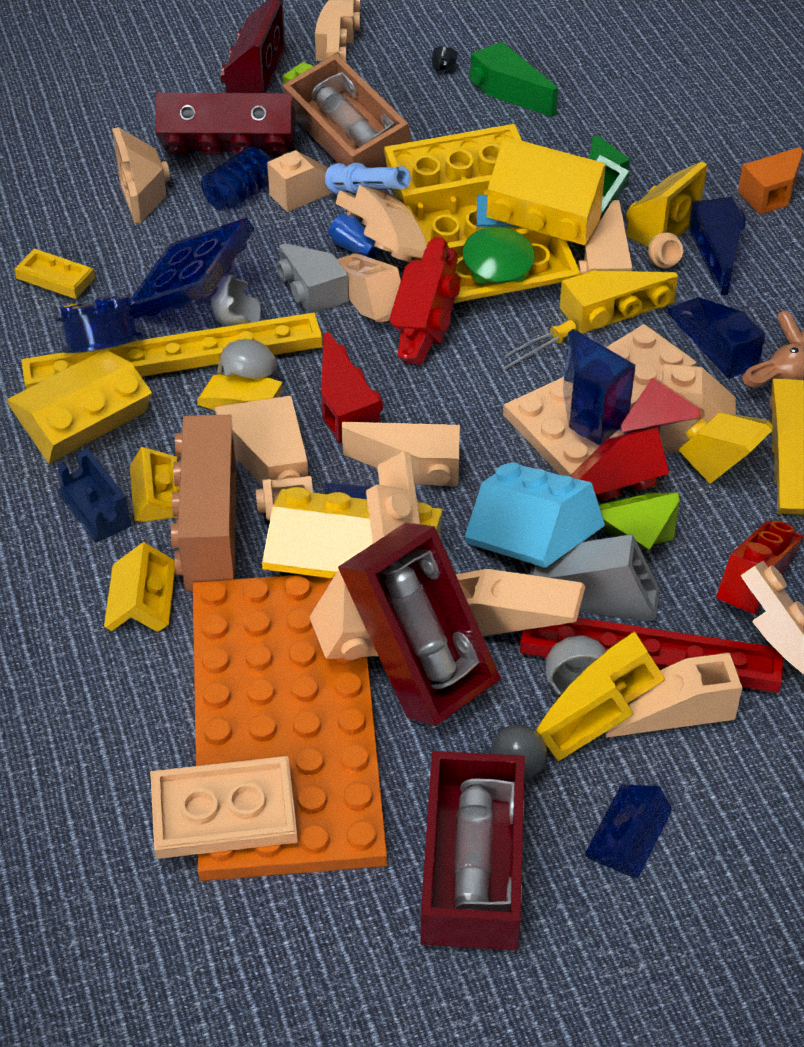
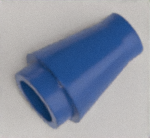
(349, 234)

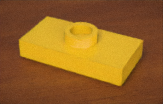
(54, 273)

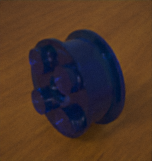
(98, 326)

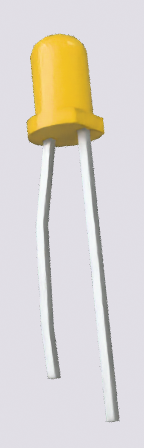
(558, 334)

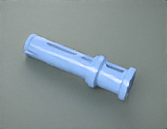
(358, 174)

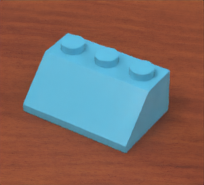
(533, 514)

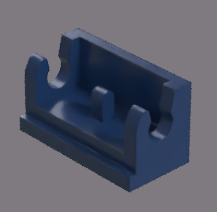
(94, 497)

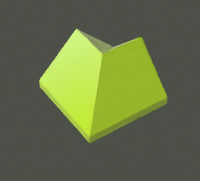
(646, 516)

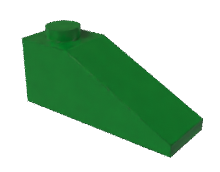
(512, 79)

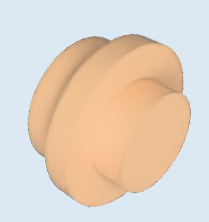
(665, 250)

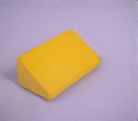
(152, 485)

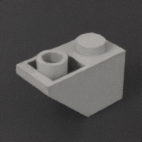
(313, 276)

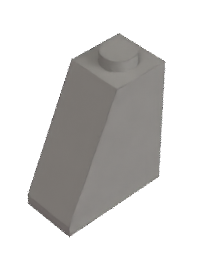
(614, 578)

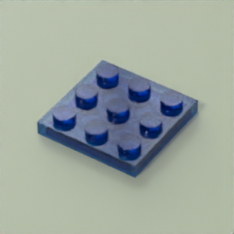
(191, 268)

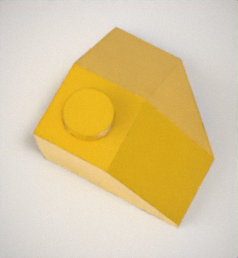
(722, 442)

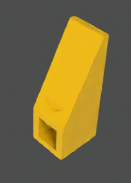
(613, 296)

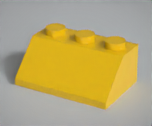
(546, 190)
(81, 403)

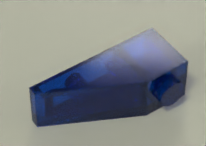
(717, 232)
(721, 333)

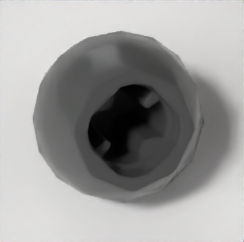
(524, 742)

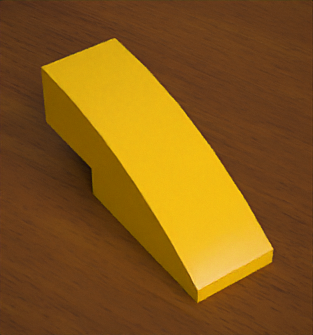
(599, 697)

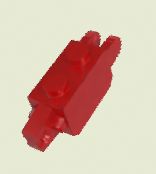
(425, 301)

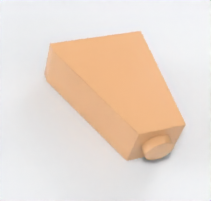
(267, 438)

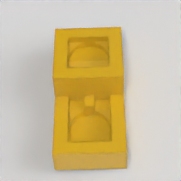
(236, 389)

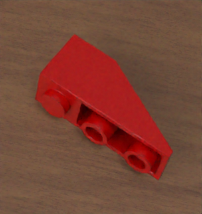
(345, 390)
(624, 461)
(772, 543)

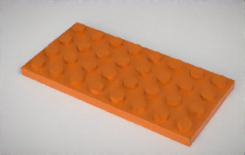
(276, 695)

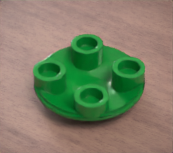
(498, 255)

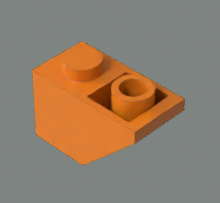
(770, 180)

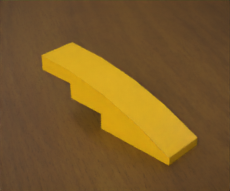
(788, 444)

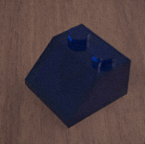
(596, 388)

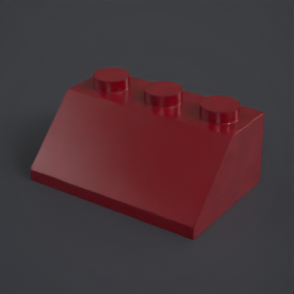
(257, 51)

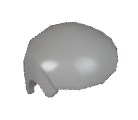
(232, 304)
(247, 359)
(570, 659)

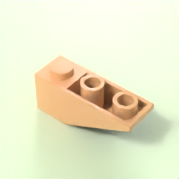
(519, 601)
(693, 694)

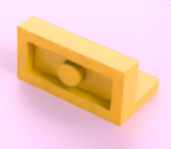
(141, 589)

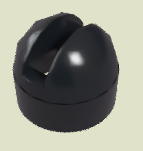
(444, 58)

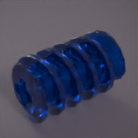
(236, 178)

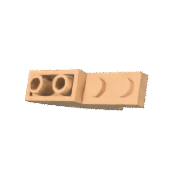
(336, 28)
(385, 221)
(783, 620)

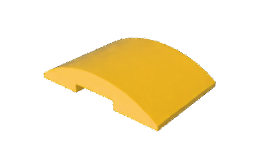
(443, 200)

